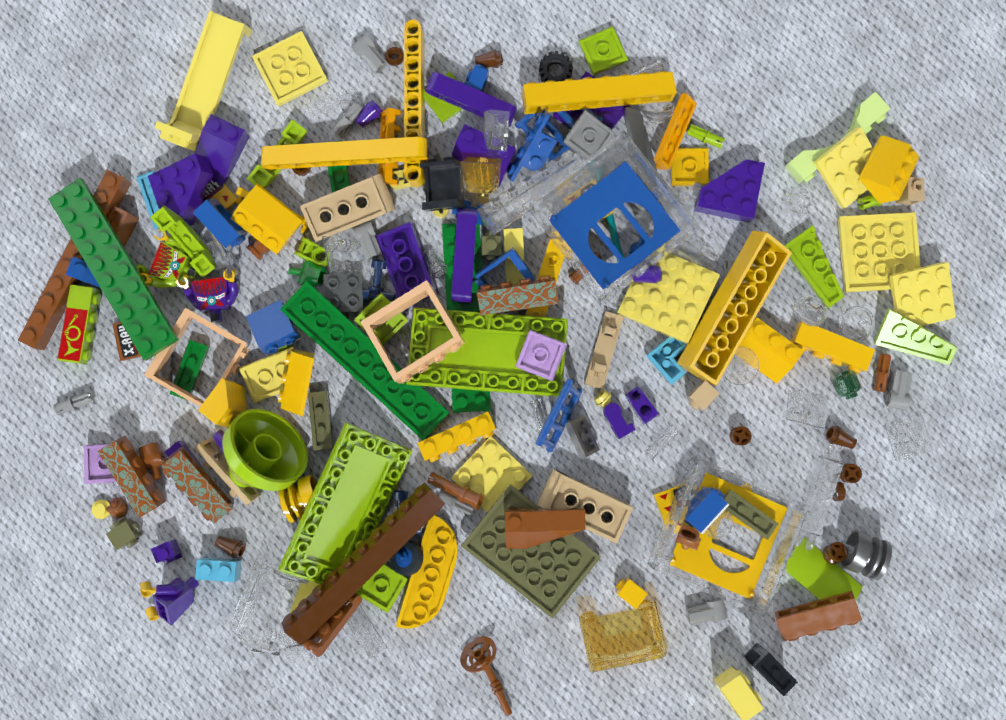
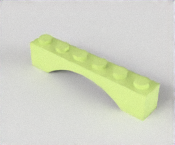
(867, 113)

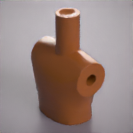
(152, 458)
(688, 537)

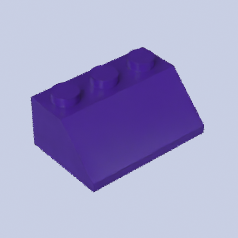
(472, 144)

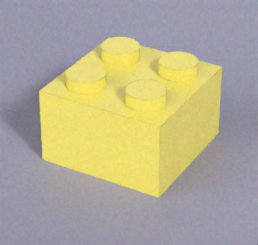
(738, 693)

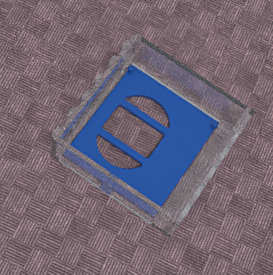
(572, 224)

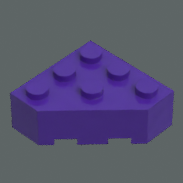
(182, 185)
(733, 193)

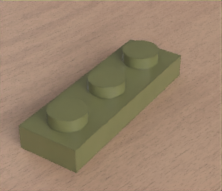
(320, 420)
(749, 515)

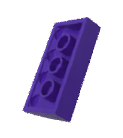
(405, 258)

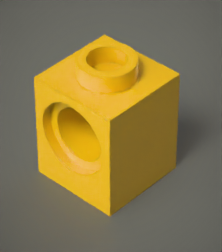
(630, 592)

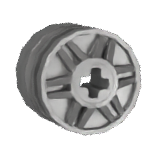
(869, 556)

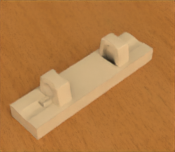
(604, 350)
(216, 459)

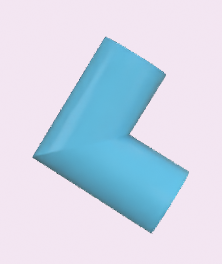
(663, 359)

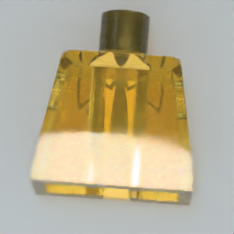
(481, 176)

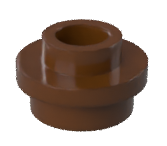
(394, 50)

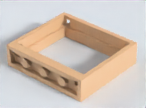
(397, 307)
(179, 328)

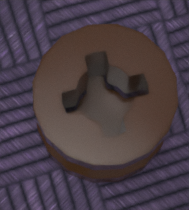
(744, 436)
(854, 473)
(840, 551)

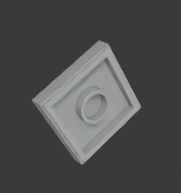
(588, 135)

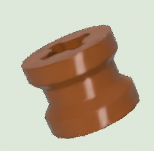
(258, 249)

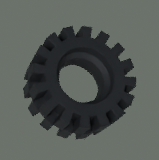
(559, 59)

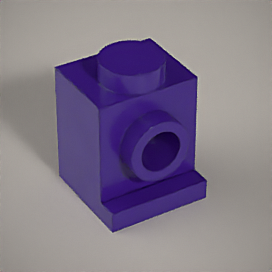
(167, 552)

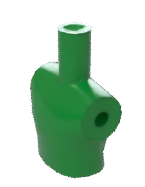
(309, 272)

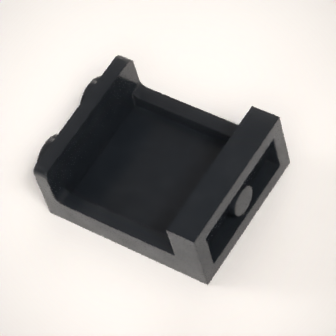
(443, 184)
(770, 669)

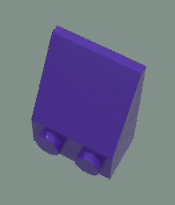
(222, 145)

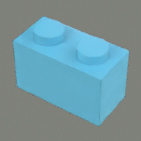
(218, 569)

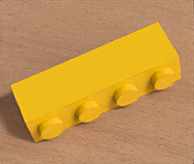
(833, 347)

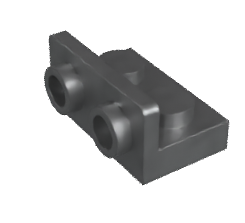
(582, 437)

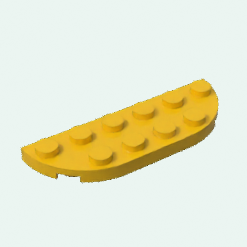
(430, 584)

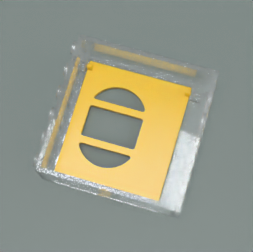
(769, 558)

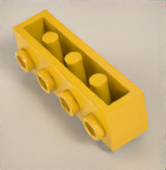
(458, 435)

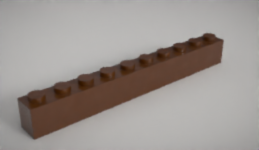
(362, 564)

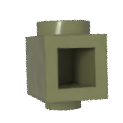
(491, 246)
(124, 533)

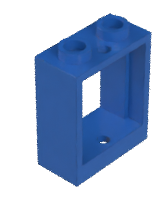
(218, 222)
(516, 259)

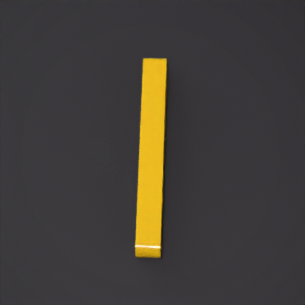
(414, 94)
(344, 153)

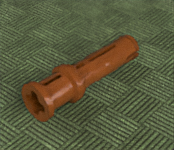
(463, 494)

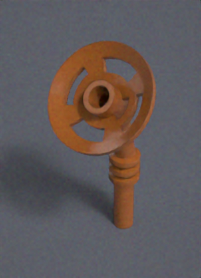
(485, 661)

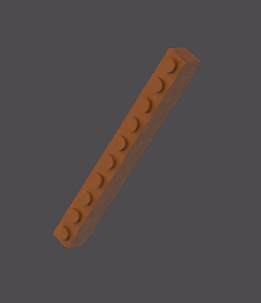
(55, 295)

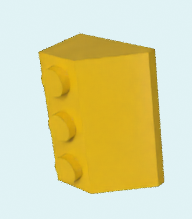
(888, 169)
(267, 219)
(773, 350)
(296, 381)
(224, 402)

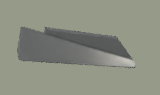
(635, 129)

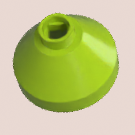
(264, 451)

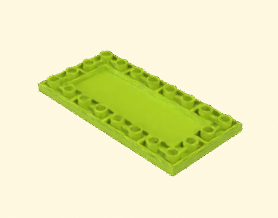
(488, 355)
(345, 502)

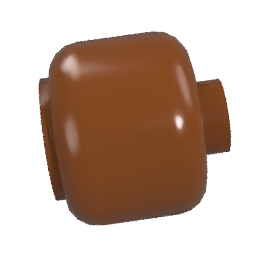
(117, 508)

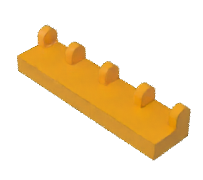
(387, 130)
(675, 132)

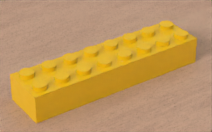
(734, 307)

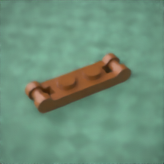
(332, 627)

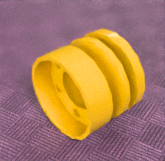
(295, 500)

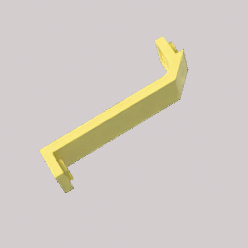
(204, 80)

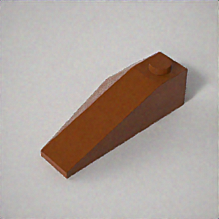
(536, 526)

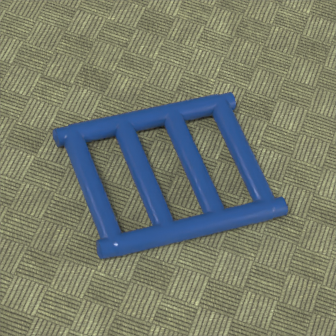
(522, 123)
(551, 420)

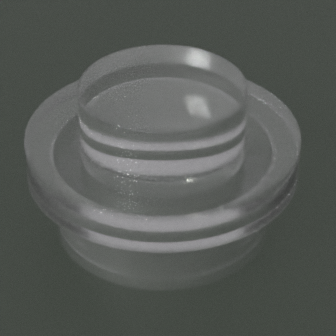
(364, 267)

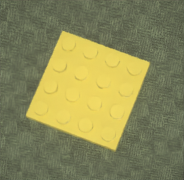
(877, 248)
(673, 303)

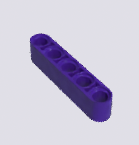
(466, 96)
(464, 255)

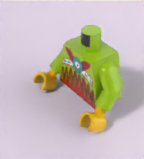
(169, 264)

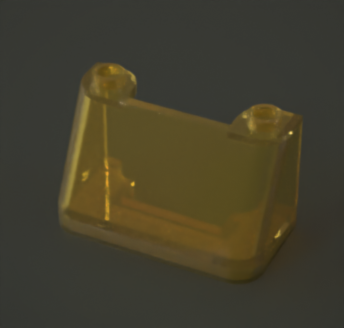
(623, 637)

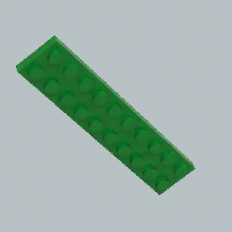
(113, 269)
(360, 358)
(463, 399)

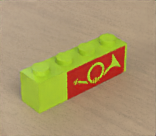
(79, 324)

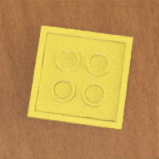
(290, 68)
(843, 165)
(924, 294)
(491, 472)

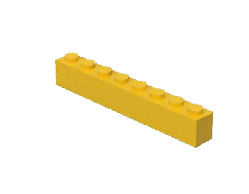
(598, 92)

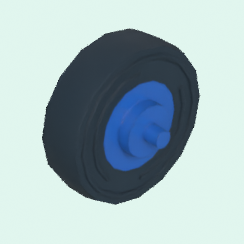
(407, 559)

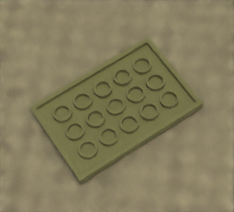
(541, 573)

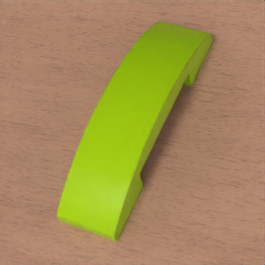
(291, 134)
(187, 238)

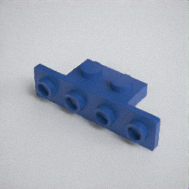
(535, 149)

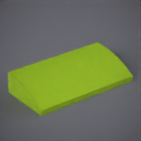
(818, 575)

